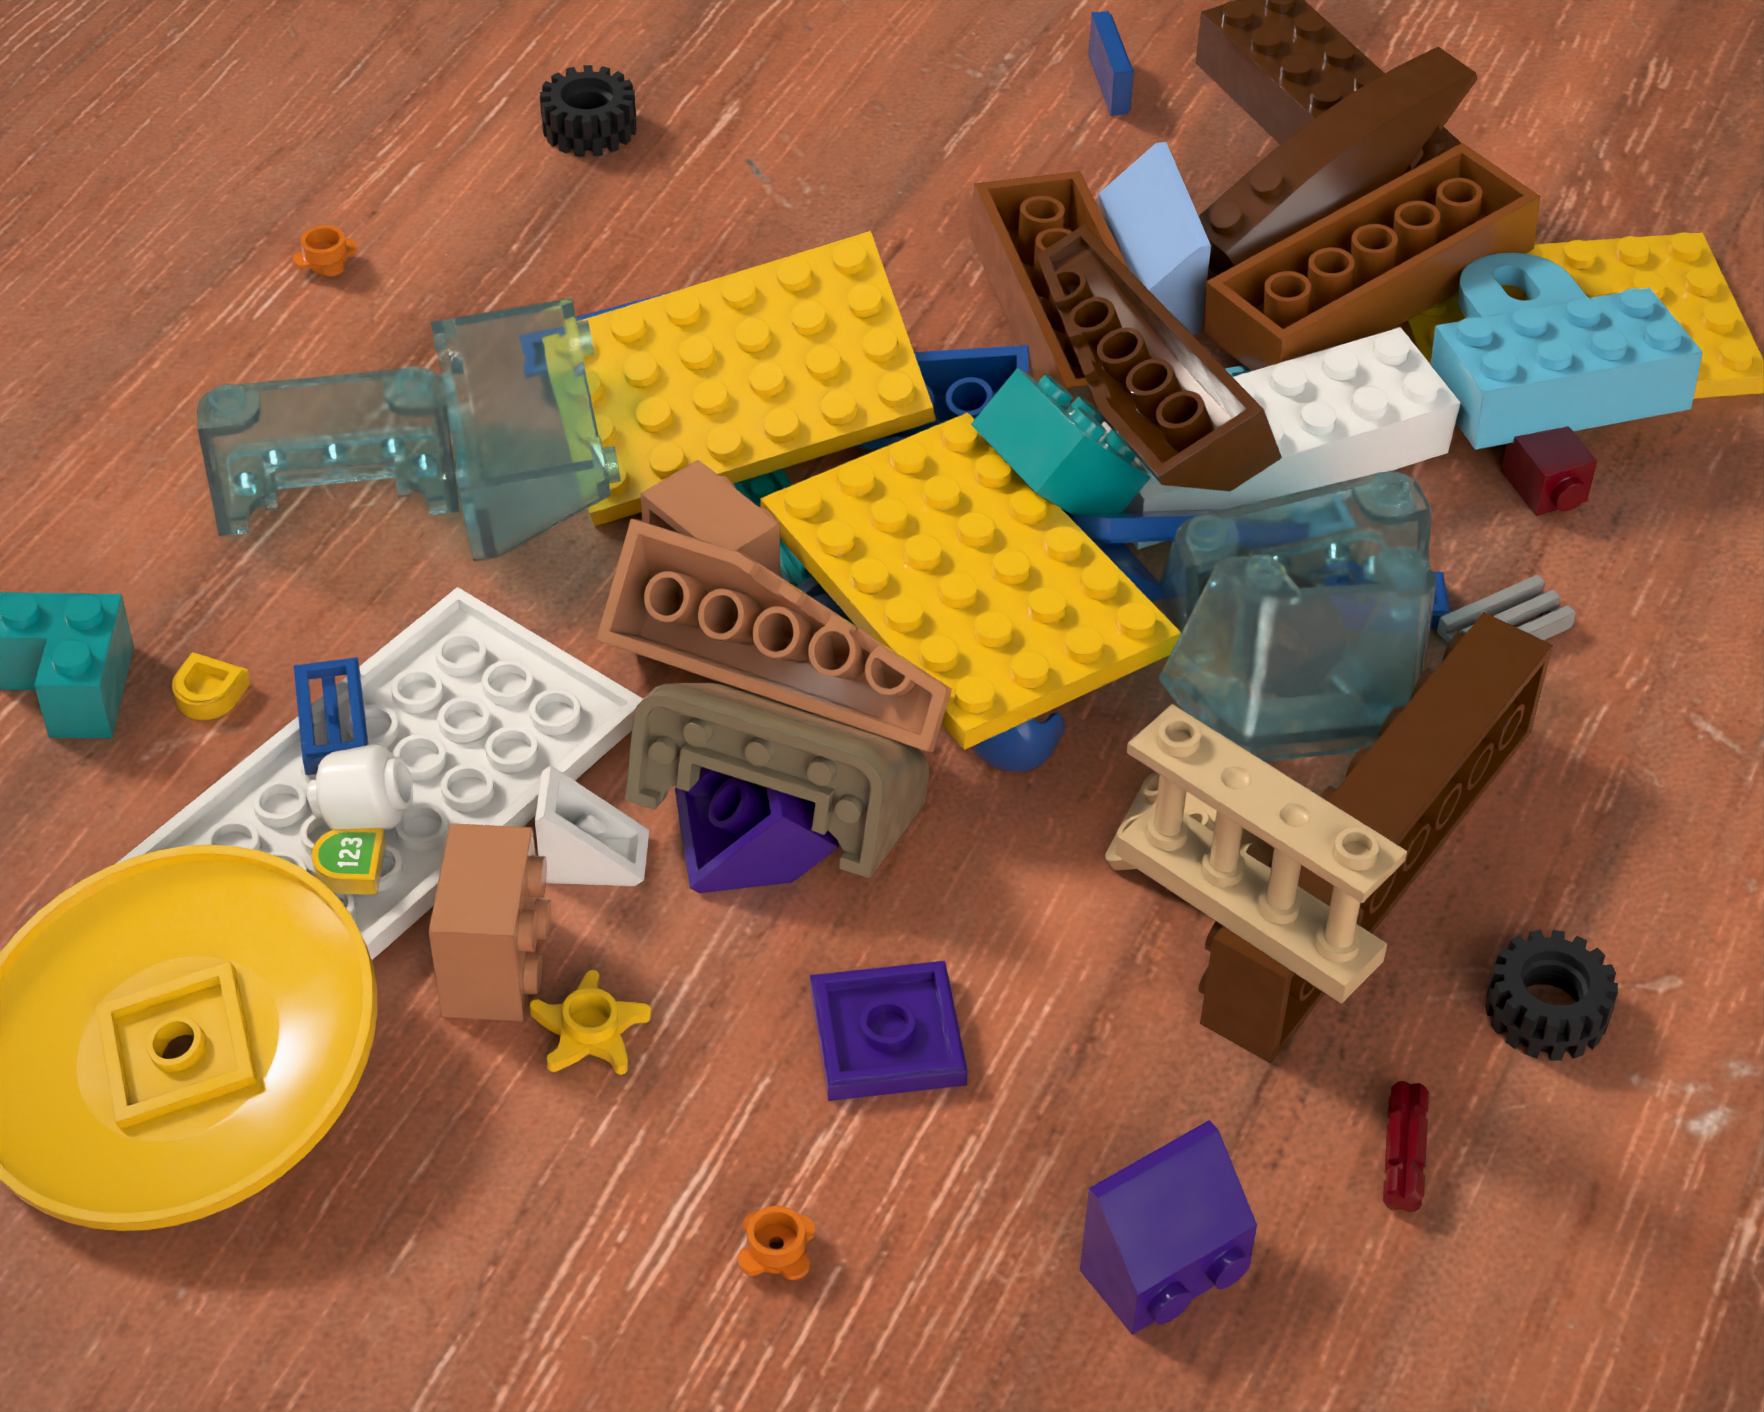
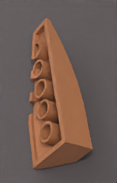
(761, 634)

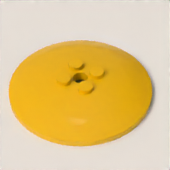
(161, 949)

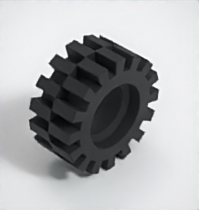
(588, 110)

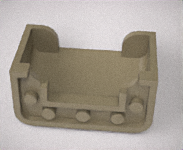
(859, 780)

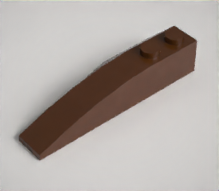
(1337, 157)
(1152, 375)

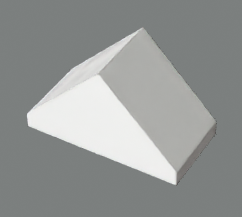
(586, 836)

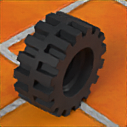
(1542, 1024)

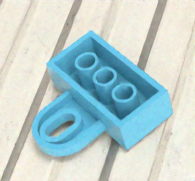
(1558, 354)

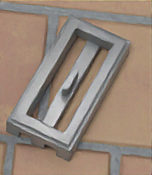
(1513, 607)

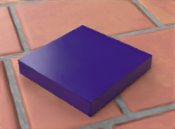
(887, 1030)

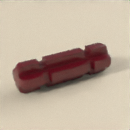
(1406, 1146)

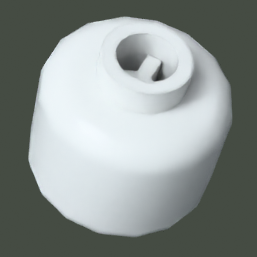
(361, 789)

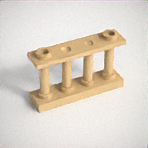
(1234, 887)

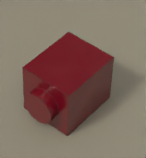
(1549, 469)

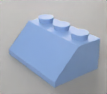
(1160, 233)

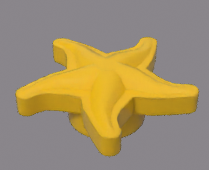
(589, 1024)

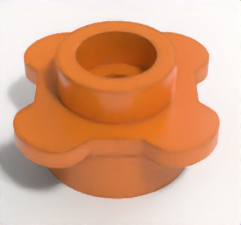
(324, 250)
(780, 1226)

